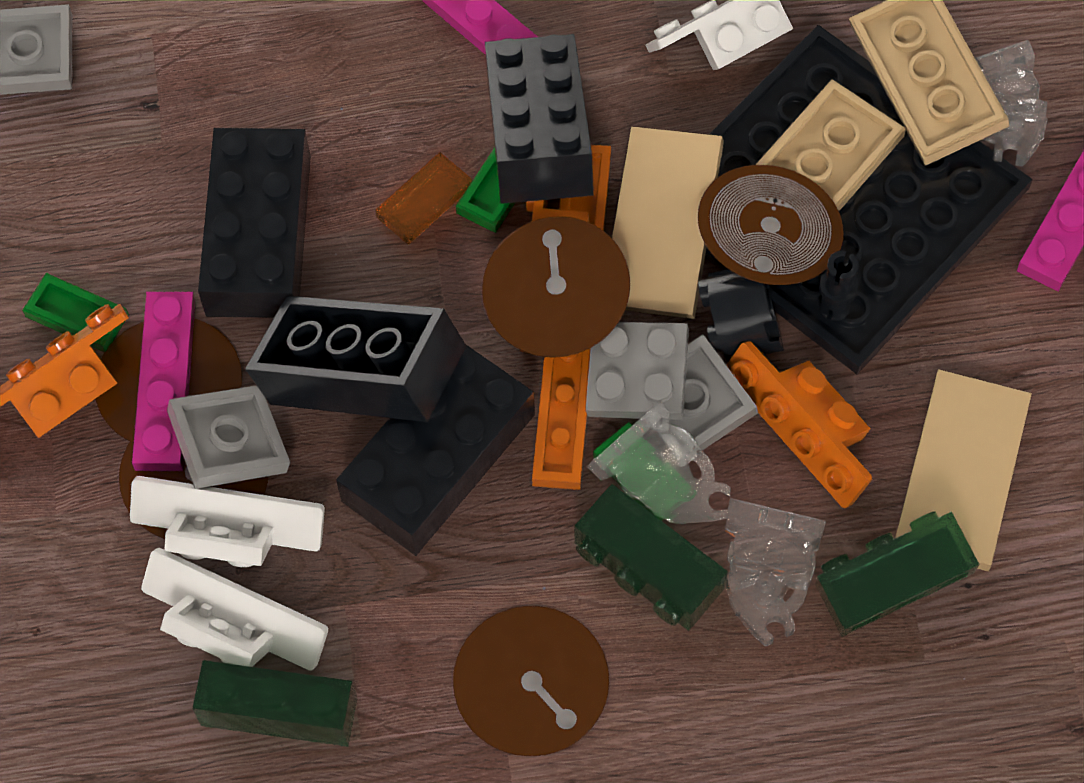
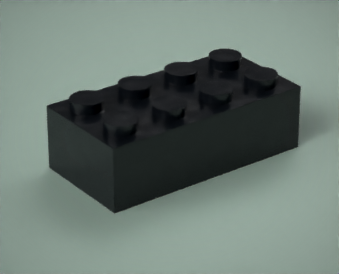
(538, 119)
(254, 221)
(357, 357)
(421, 470)

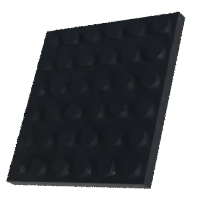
(902, 223)

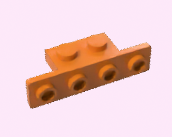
(65, 376)
(808, 419)

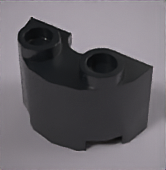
(740, 313)

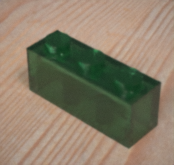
(649, 558)
(895, 572)
(275, 703)

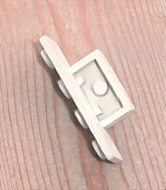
(727, 29)
(224, 521)
(228, 617)

